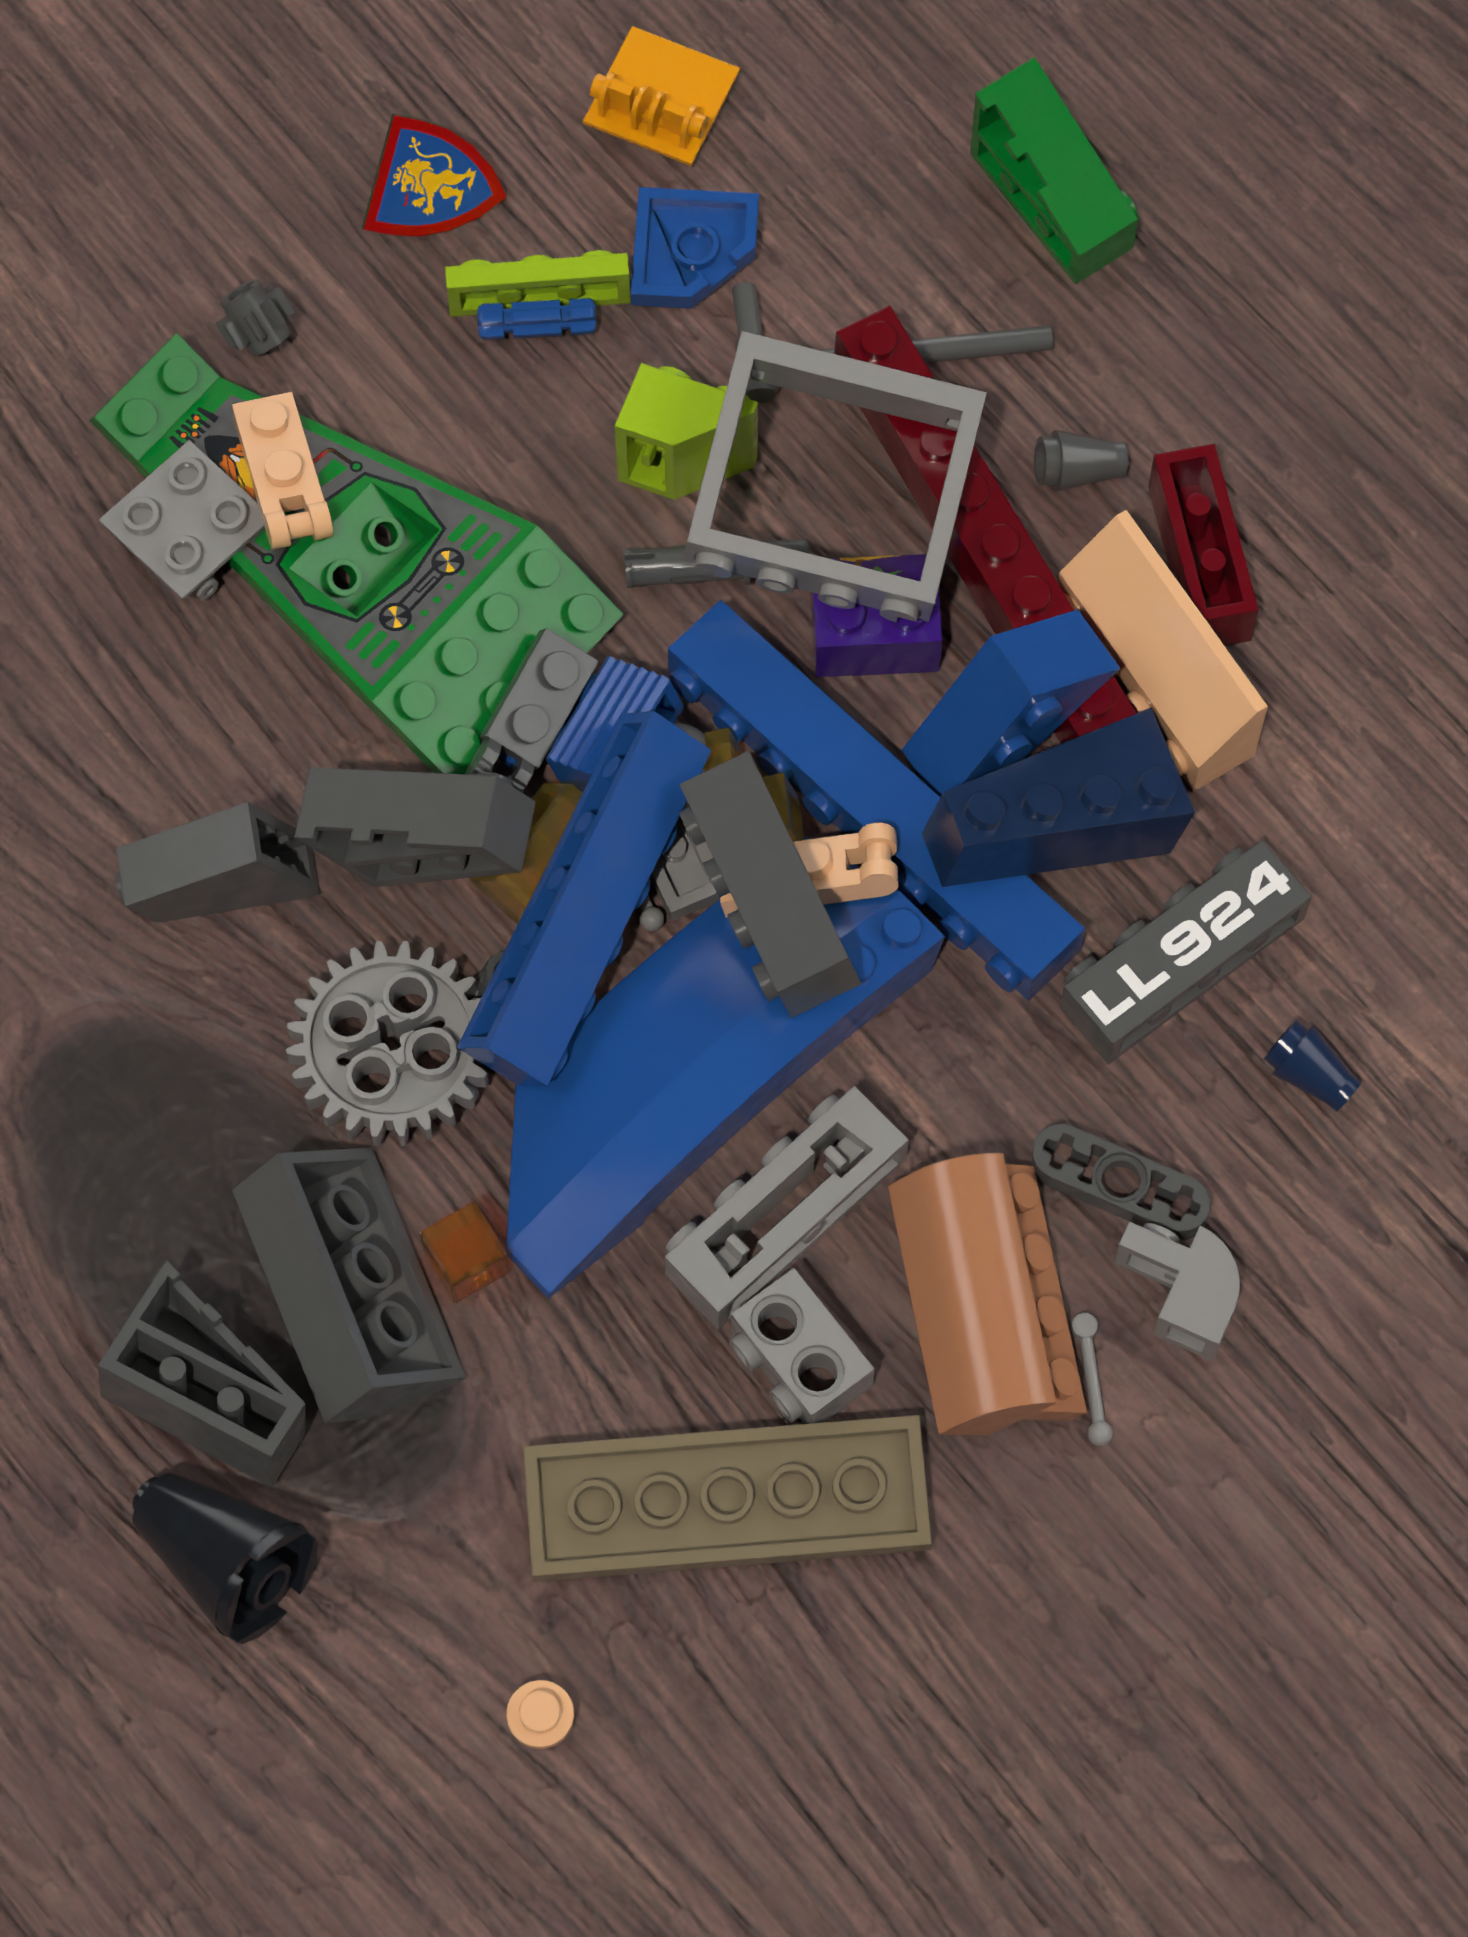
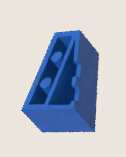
(1009, 700)

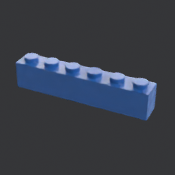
(584, 900)

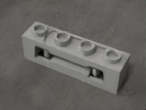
(860, 1134)

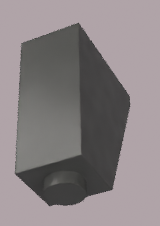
(216, 866)

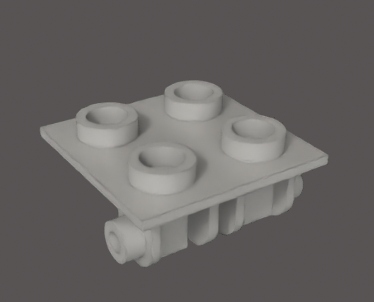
(185, 521)

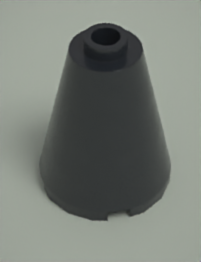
(225, 1552)

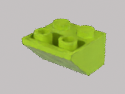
(670, 430)

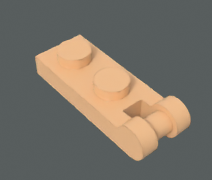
(281, 469)
(830, 861)

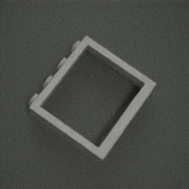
(858, 385)

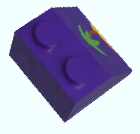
(865, 642)

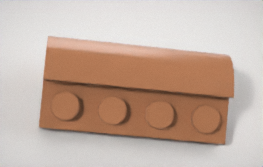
(985, 1295)

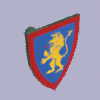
(428, 181)

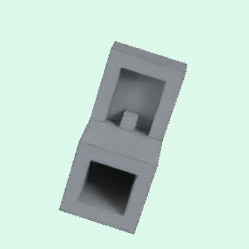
(1201, 1283)

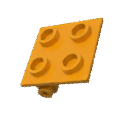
(660, 95)

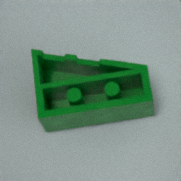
(1051, 172)

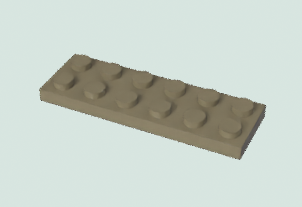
(726, 1498)

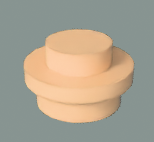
(540, 1714)

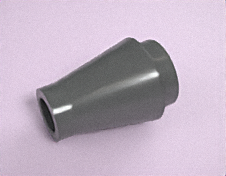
(1077, 460)

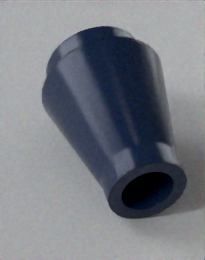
(1312, 1066)

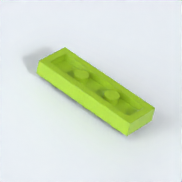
(538, 278)

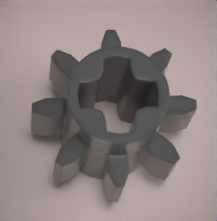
(255, 317)

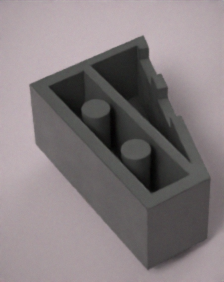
(415, 824)
(201, 1382)

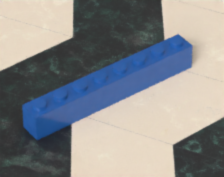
(859, 782)

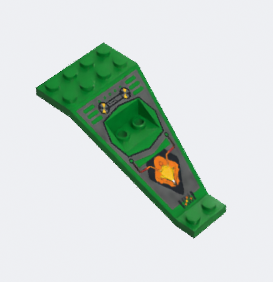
(427, 620)

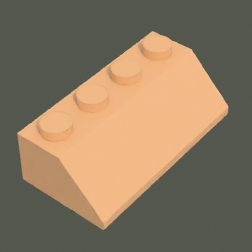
(1165, 652)

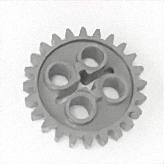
(368, 993)

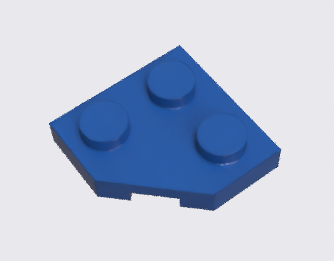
(690, 243)

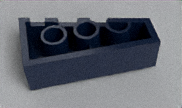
(1064, 808)

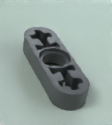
(1111, 1155)

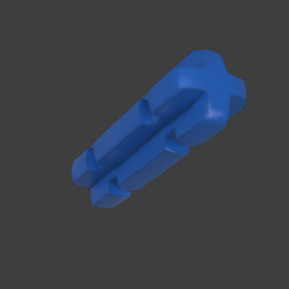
(536, 319)

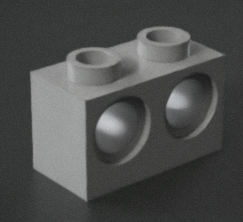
(815, 1343)

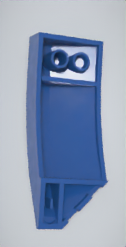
(675, 1072)

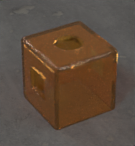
(464, 1252)

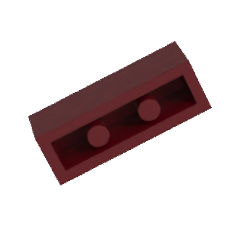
(1203, 539)

